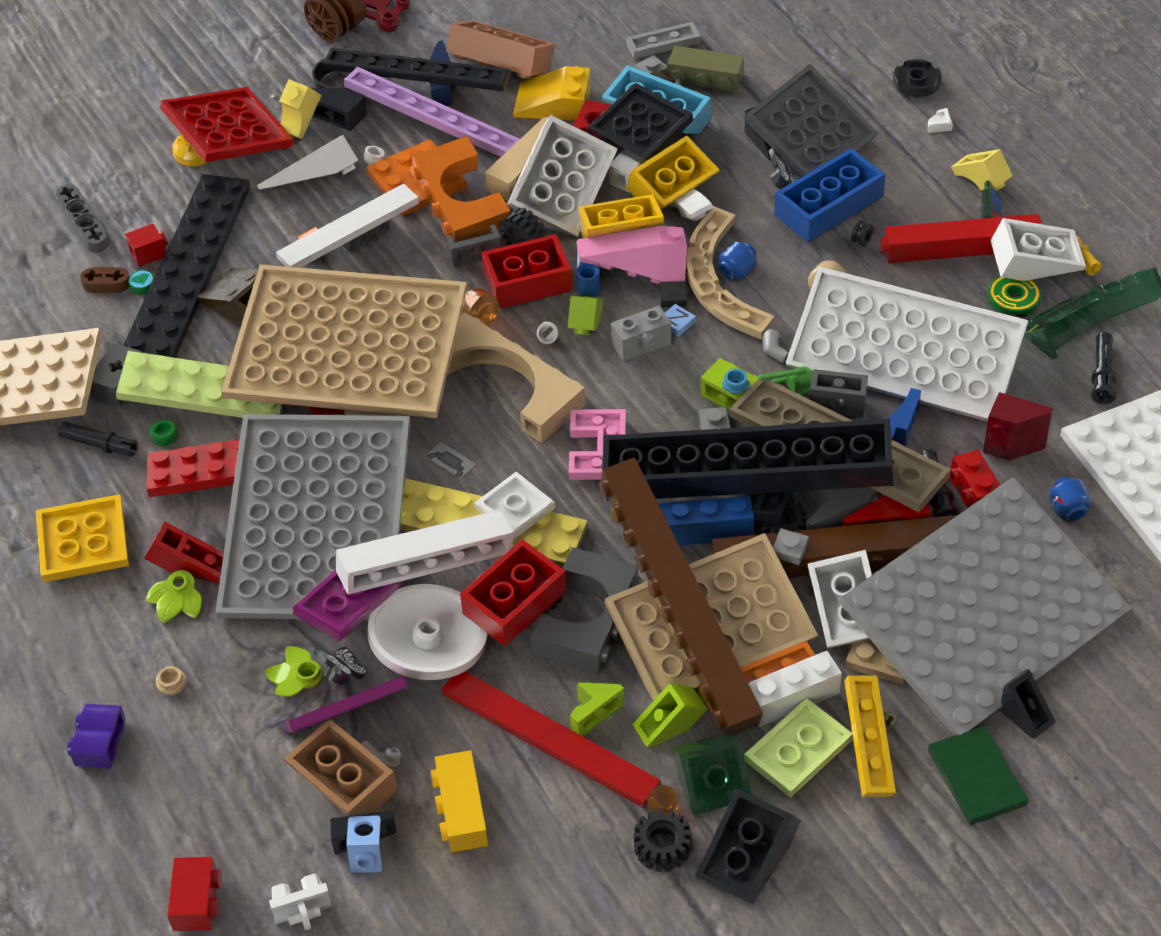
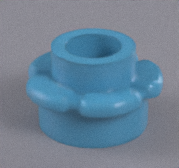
(735, 381)

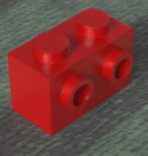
(972, 477)
(193, 894)

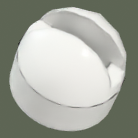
(373, 154)
(551, 337)

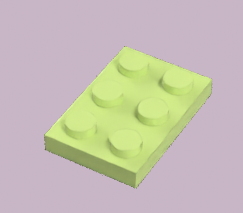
(798, 747)

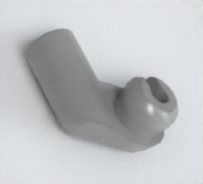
(771, 346)
(390, 757)

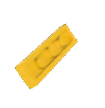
(869, 736)

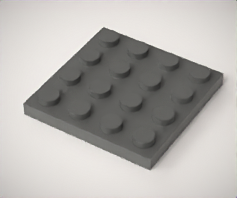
(809, 122)

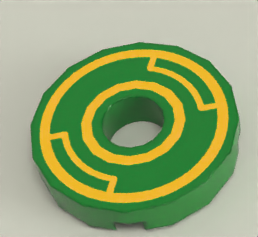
(1003, 303)

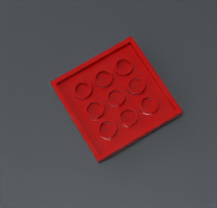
(226, 124)

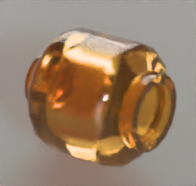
(481, 305)

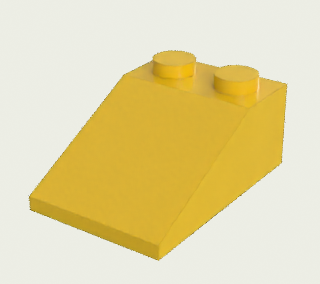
(554, 94)

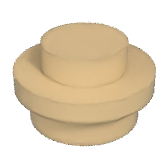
(170, 680)

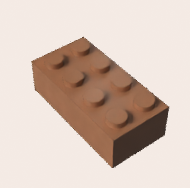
(500, 48)

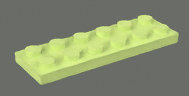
(183, 386)

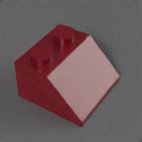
(1016, 427)

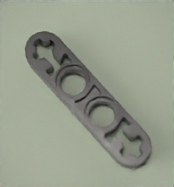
(81, 218)

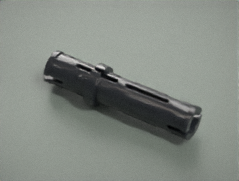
(106, 440)

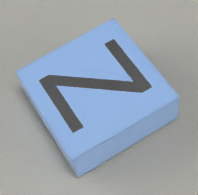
(680, 320)

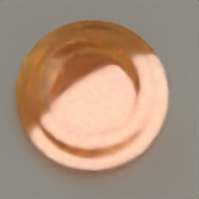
(662, 798)

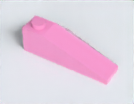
(649, 251)

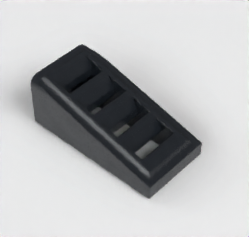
(339, 829)

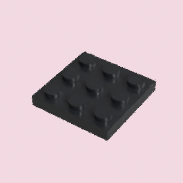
(640, 123)

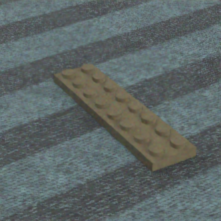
(771, 404)

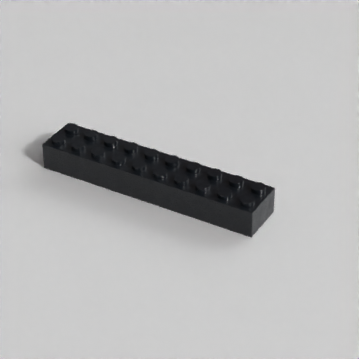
(759, 458)

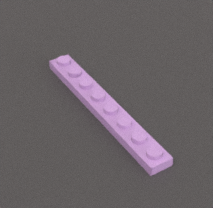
(429, 111)

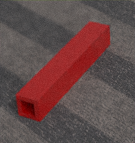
(943, 239)

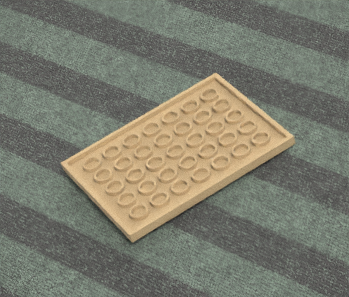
(346, 341)

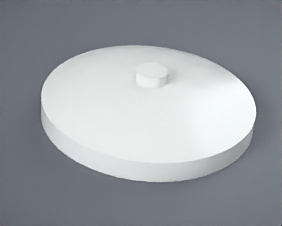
(425, 633)

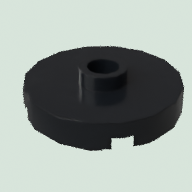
(917, 78)

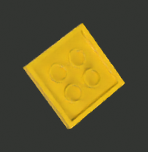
(82, 538)

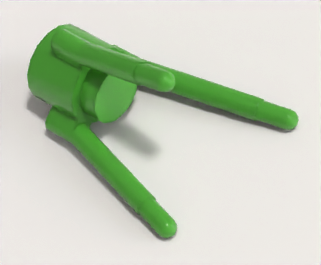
(796, 379)

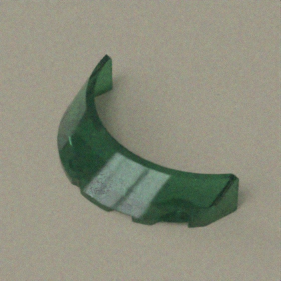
(1083, 311)

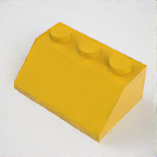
(672, 173)
(619, 216)

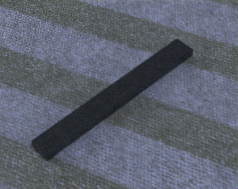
(418, 69)

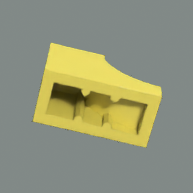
(297, 107)
(983, 167)

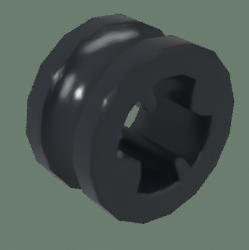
(862, 233)

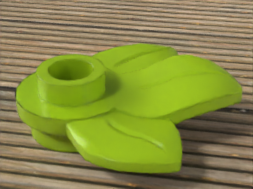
(174, 599)
(291, 675)

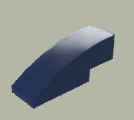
(440, 92)

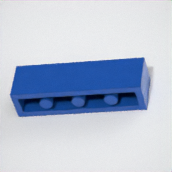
(709, 519)

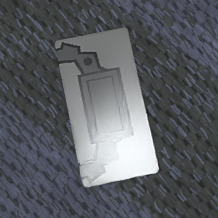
(450, 460)

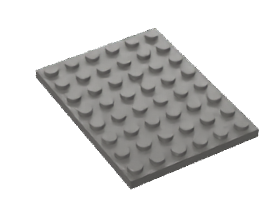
(301, 496)
(983, 605)

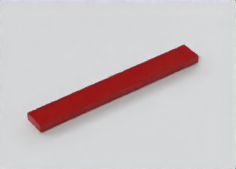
(551, 737)

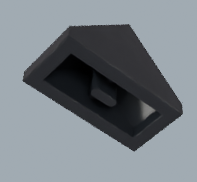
(1026, 705)

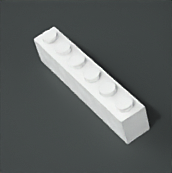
(423, 551)

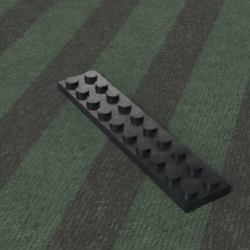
(187, 266)

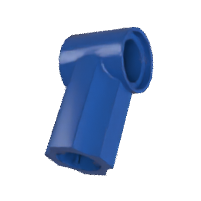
(587, 279)

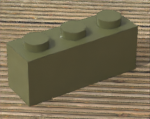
(706, 68)

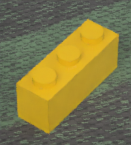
(459, 802)

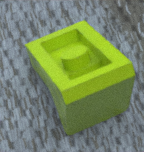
(598, 704)

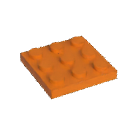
(396, 171)

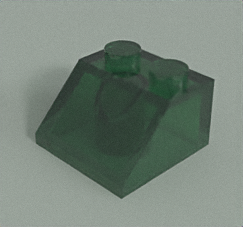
(711, 771)

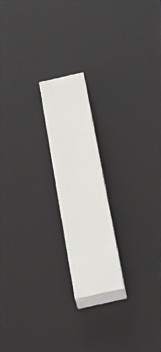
(347, 227)

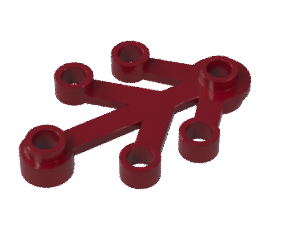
(387, 20)

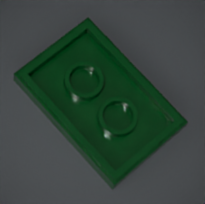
(977, 775)

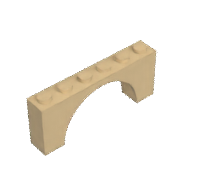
(553, 391)

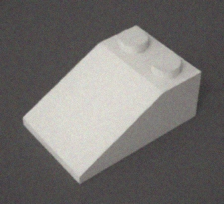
(1035, 250)
(830, 582)

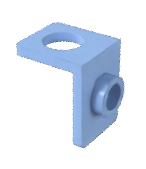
(364, 851)

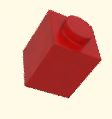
(146, 244)

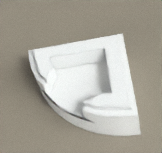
(940, 122)

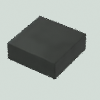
(673, 293)

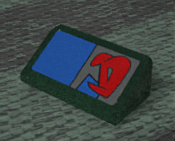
(991, 202)

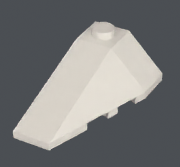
(325, 161)

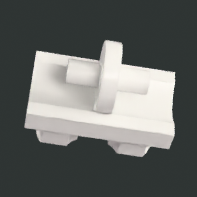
(302, 904)

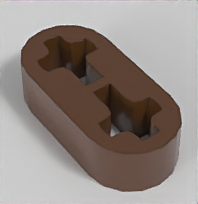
(105, 279)

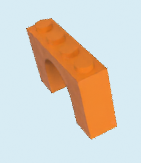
(458, 218)

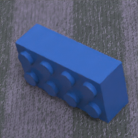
(829, 194)

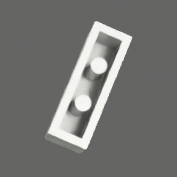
(785, 689)

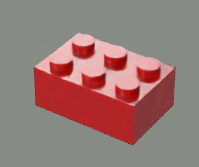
(527, 271)
(513, 592)

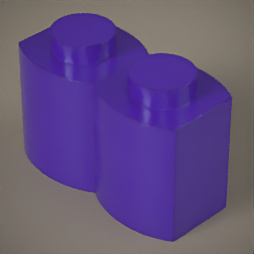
(97, 735)

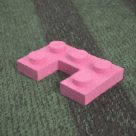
(593, 423)

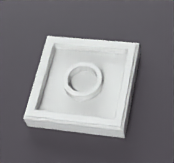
(519, 502)

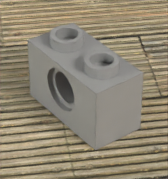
(641, 333)

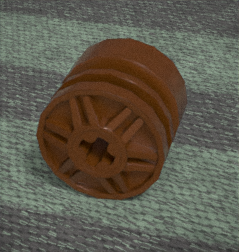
(333, 17)

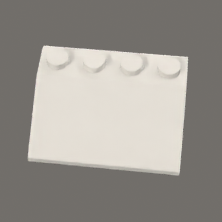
(561, 175)

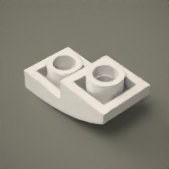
(692, 205)

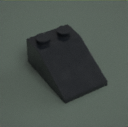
(747, 846)

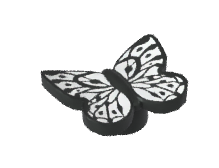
(783, 174)
(340, 665)

